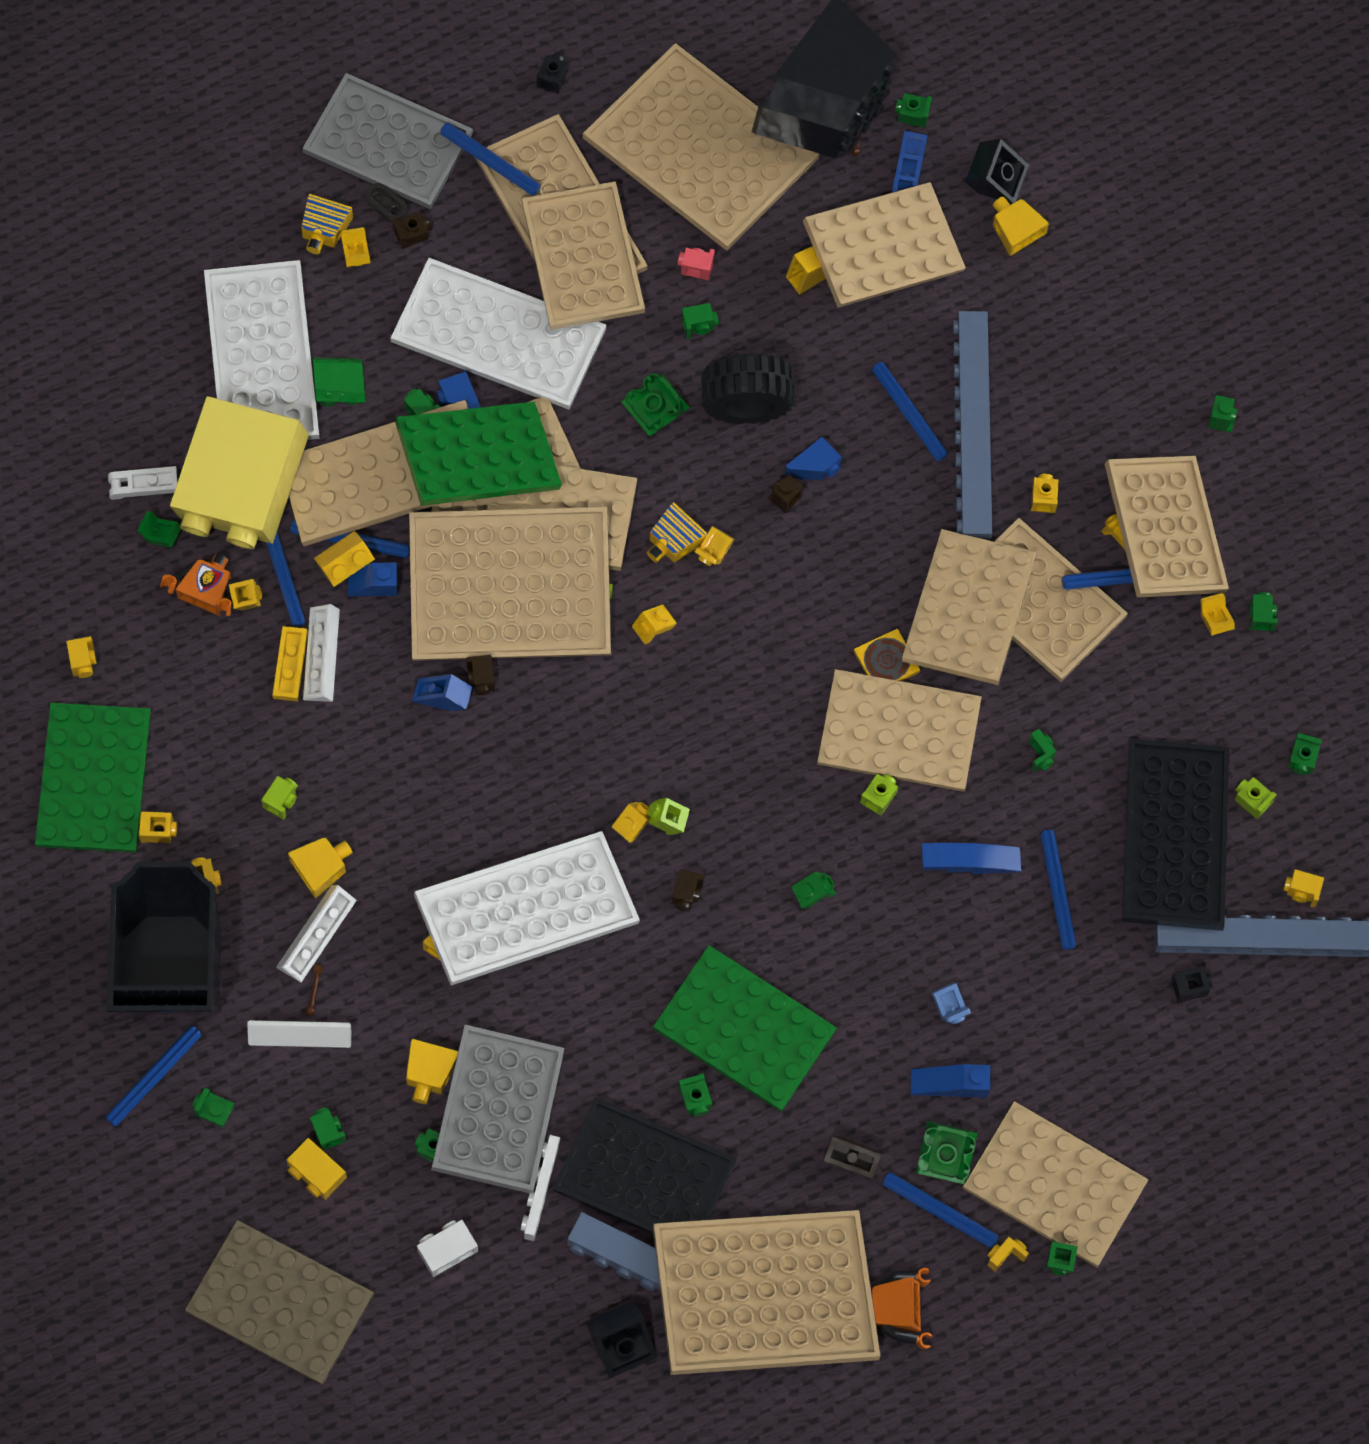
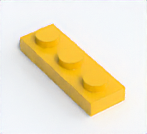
(290, 663)

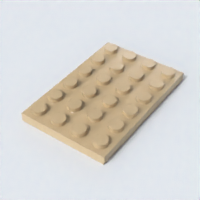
(884, 244)
(583, 255)
(1166, 526)
(969, 607)
(1057, 623)
(899, 730)
(1055, 1183)

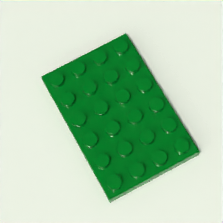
(478, 453)
(93, 777)
(744, 1028)

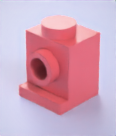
(696, 263)

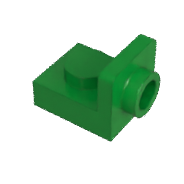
(212, 1108)

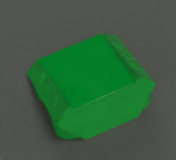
(338, 381)
(655, 403)
(946, 1152)

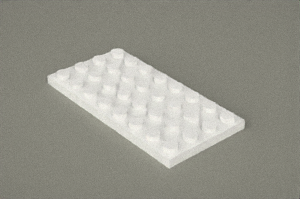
(496, 334)
(262, 340)
(526, 908)

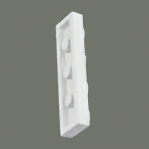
(537, 1198)

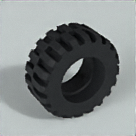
(748, 388)

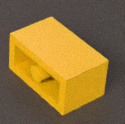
(344, 558)
(315, 1169)

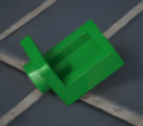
(158, 531)
(1044, 747)
(813, 889)

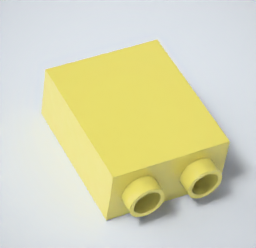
(238, 472)

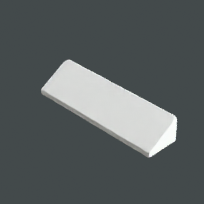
(322, 653)
(316, 933)
(299, 1034)

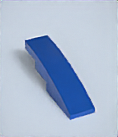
(909, 161)
(970, 858)

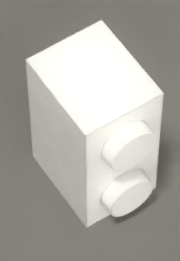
(447, 1247)

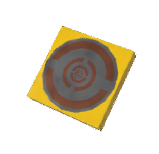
(884, 657)

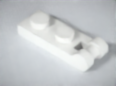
(143, 482)

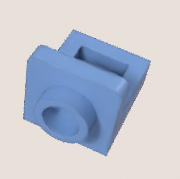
(950, 1003)

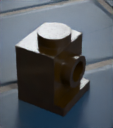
(410, 236)
(786, 493)
(481, 674)
(686, 889)

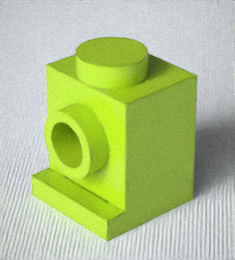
(279, 796)
(879, 801)
(1254, 805)
(668, 816)

